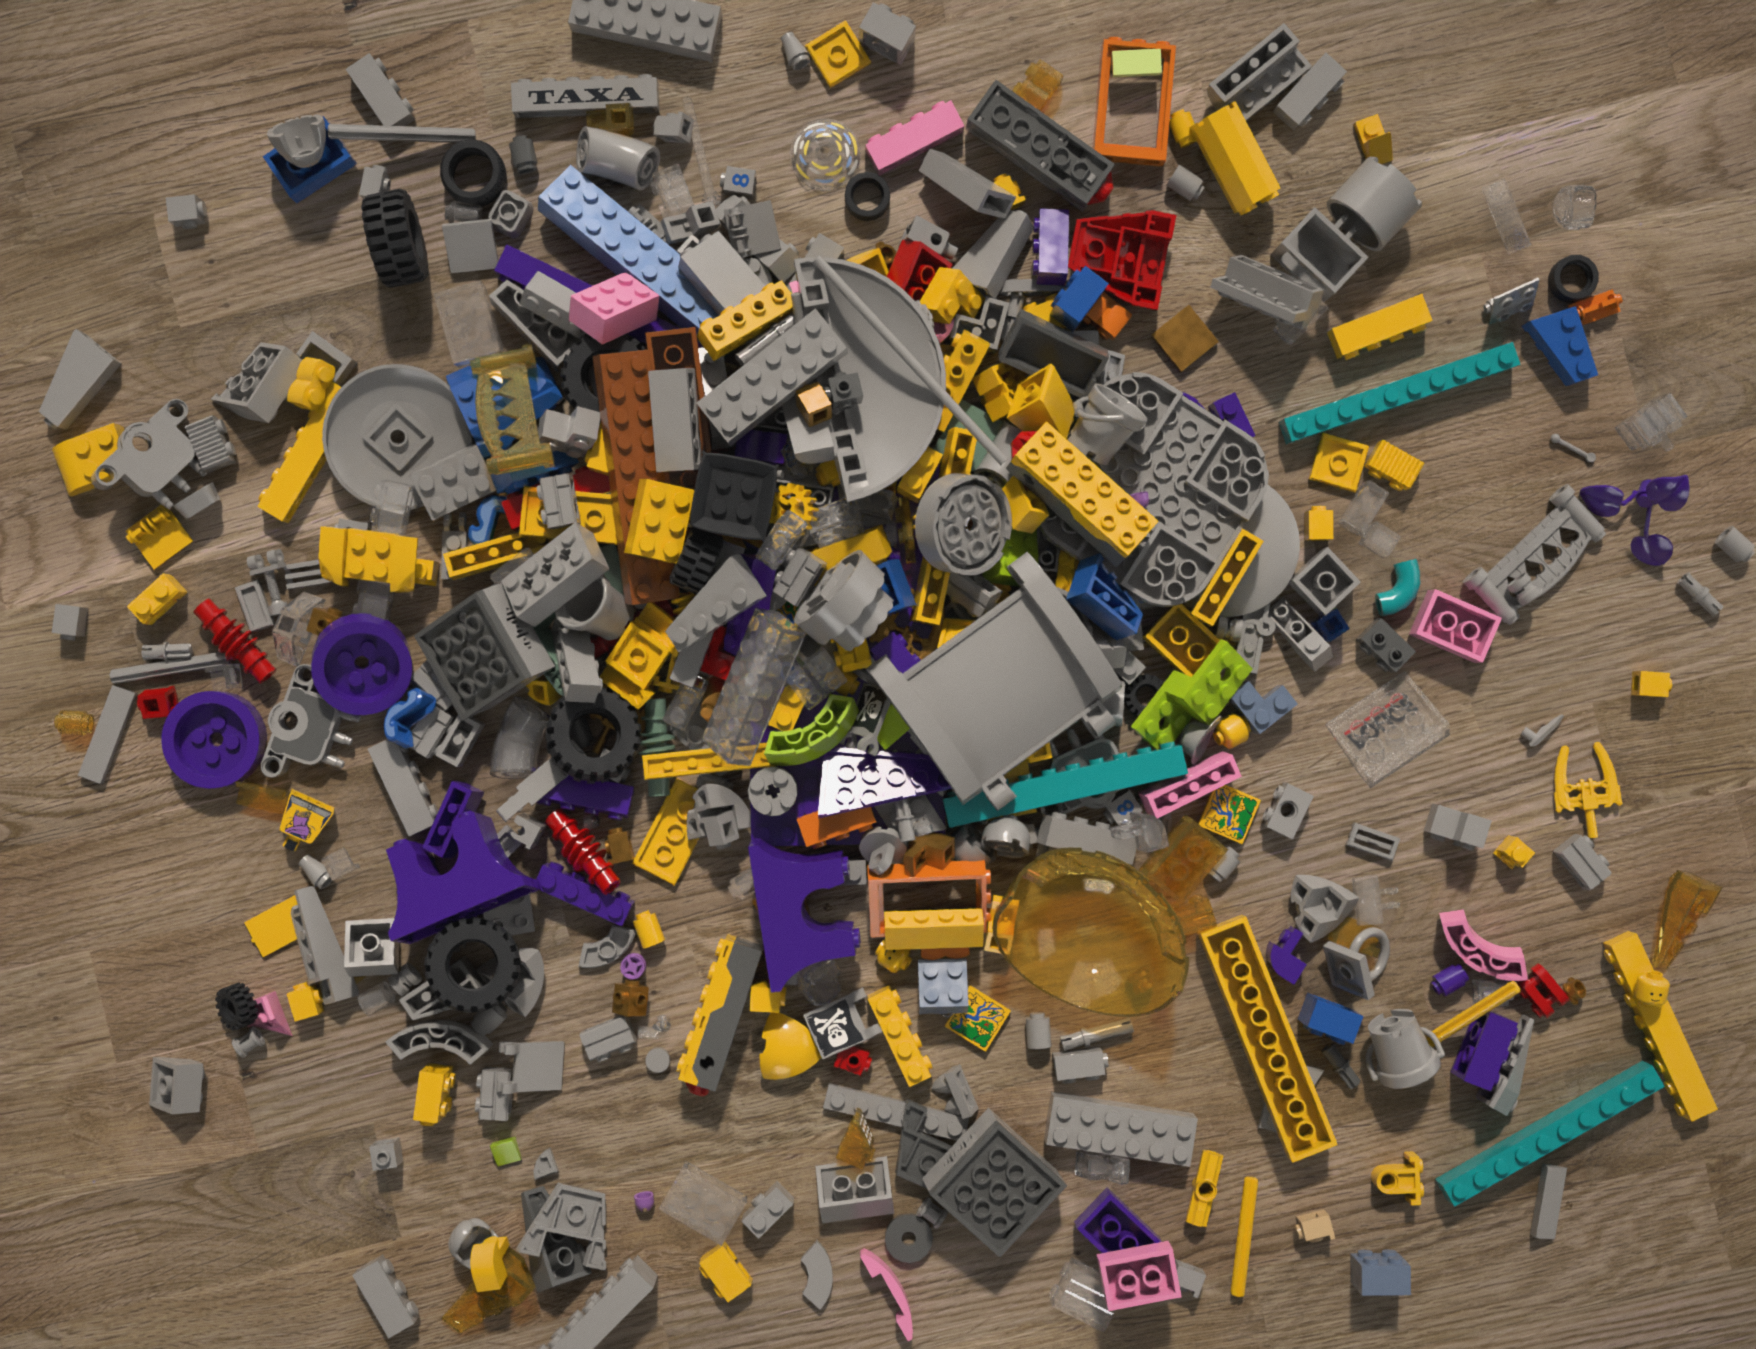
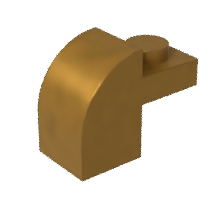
(930, 849)

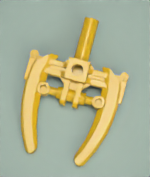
(1587, 798)

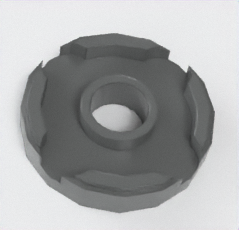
(908, 1252)

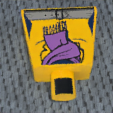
(303, 819)

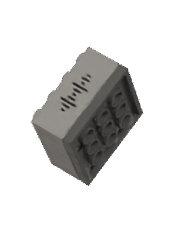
(483, 651)
(994, 1182)

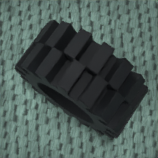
(1131, 690)
(236, 1006)

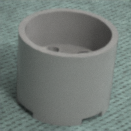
(1377, 201)

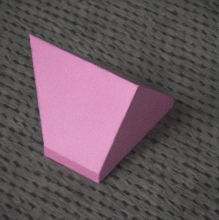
(271, 1014)

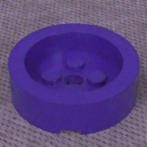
(358, 688)
(189, 735)

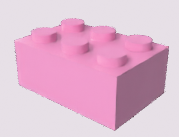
(613, 307)
(1455, 626)
(1138, 1275)

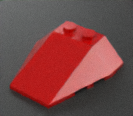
(1126, 253)

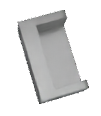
(319, 348)

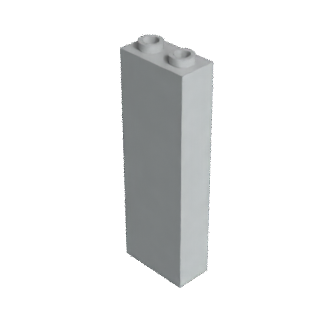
(719, 273)

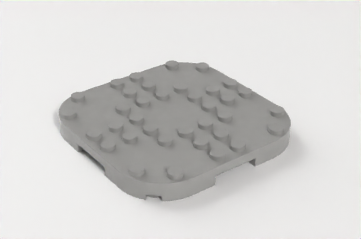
(1200, 486)

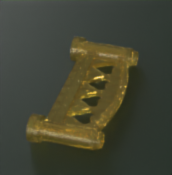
(528, 451)

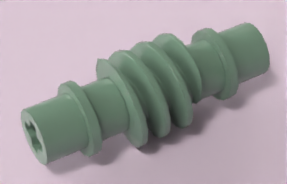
(656, 742)

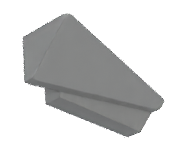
(320, 948)

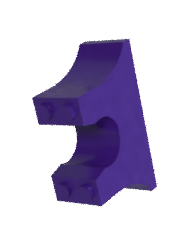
(474, 886)
(788, 932)

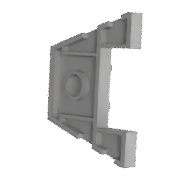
(571, 1213)

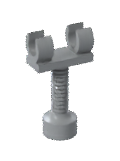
(256, 565)

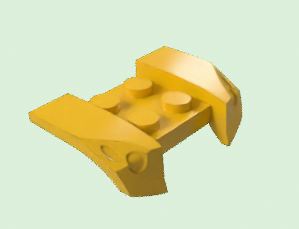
(368, 556)
(639, 655)

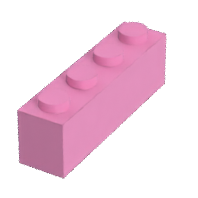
(914, 137)
(1183, 789)

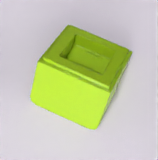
(505, 1151)

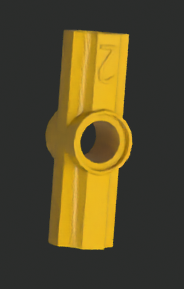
(1201, 1203)

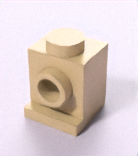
(1314, 1226)

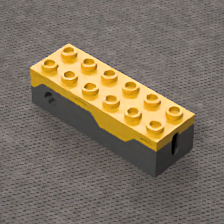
(1079, 492)
(719, 1015)

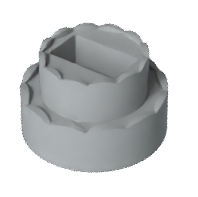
(846, 603)

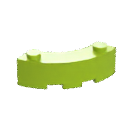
(817, 738)

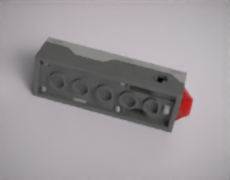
(1041, 147)

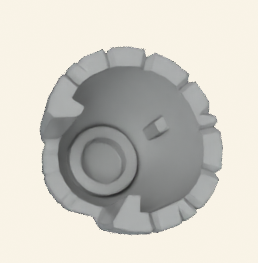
(300, 139)

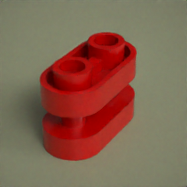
(1541, 1005)

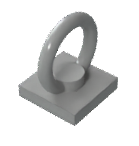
(1350, 969)

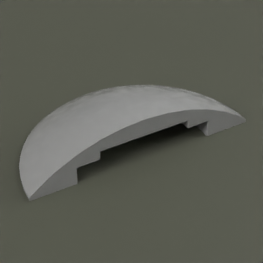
(898, 411)

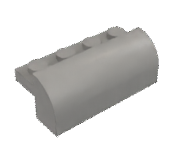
(1260, 74)
(1269, 291)

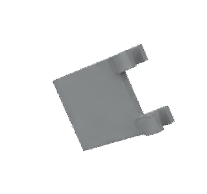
(535, 1066)

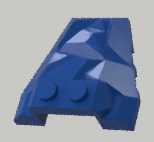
(463, 386)

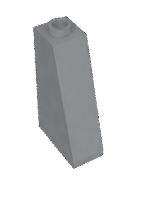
(967, 184)
(996, 252)
(77, 380)

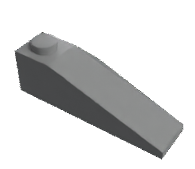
(1505, 1094)

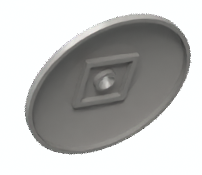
(374, 406)
(1272, 564)

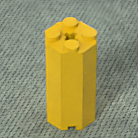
(1235, 159)

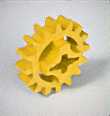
(800, 504)

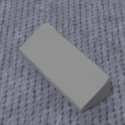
(1548, 1201)

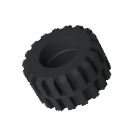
(696, 560)

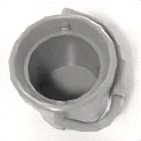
(1104, 423)
(596, 610)
(1402, 1050)

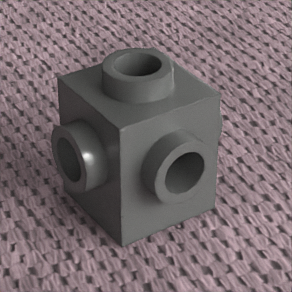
(844, 390)

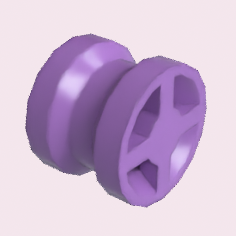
(629, 968)

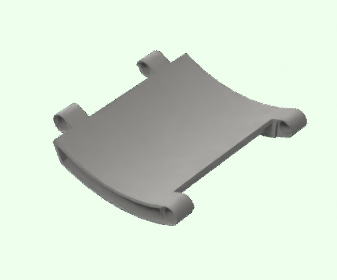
(1003, 687)

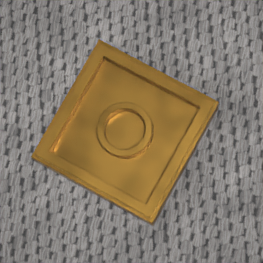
(1184, 338)

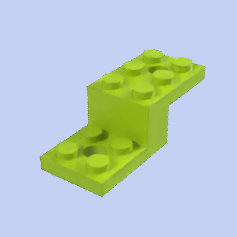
(1192, 697)

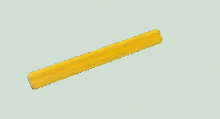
(1475, 1012)
(1244, 1236)

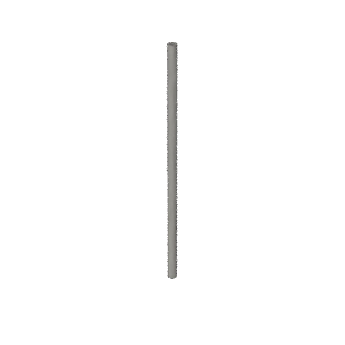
(910, 360)

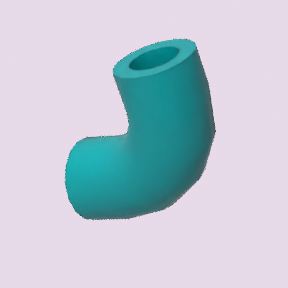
(1404, 590)

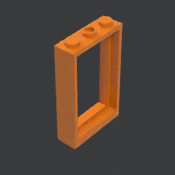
(1127, 153)
(954, 871)

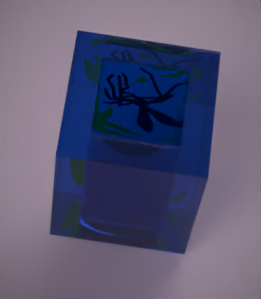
(1330, 625)

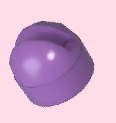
(1142, 498)
(644, 1200)

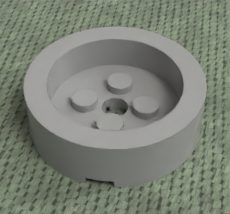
(945, 514)

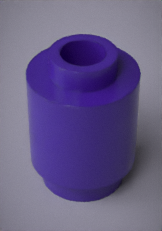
(1449, 980)

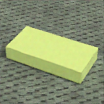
(1136, 63)

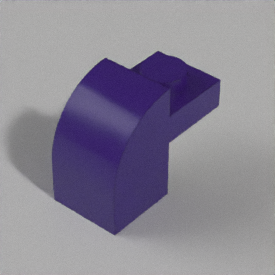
(1280, 957)

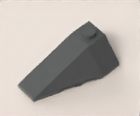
(560, 1255)

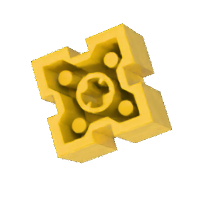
(998, 387)

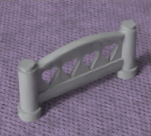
(1569, 515)

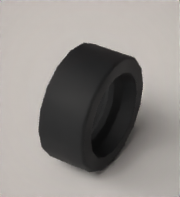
(867, 177)
(1590, 271)

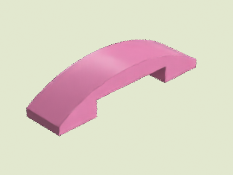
(876, 1266)

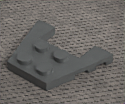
(917, 1150)

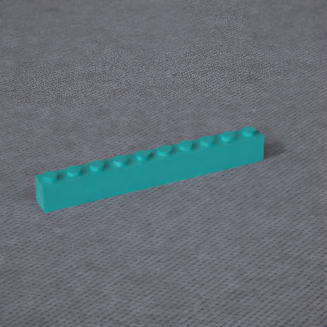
(1399, 393)
(1073, 783)
(1549, 1132)

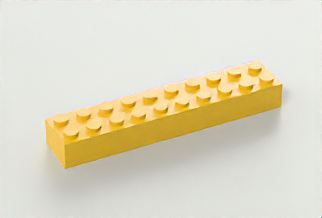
(1267, 1038)

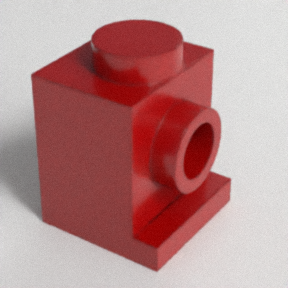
(157, 702)
(861, 1053)

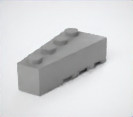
(544, 336)

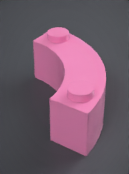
(1479, 954)

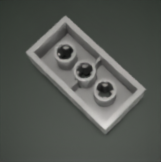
(555, 574)

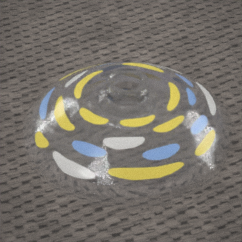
(822, 170)

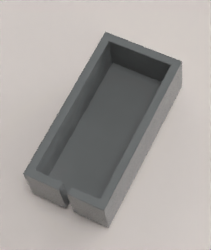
(1037, 343)

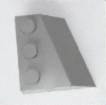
(261, 383)

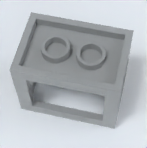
(1320, 253)

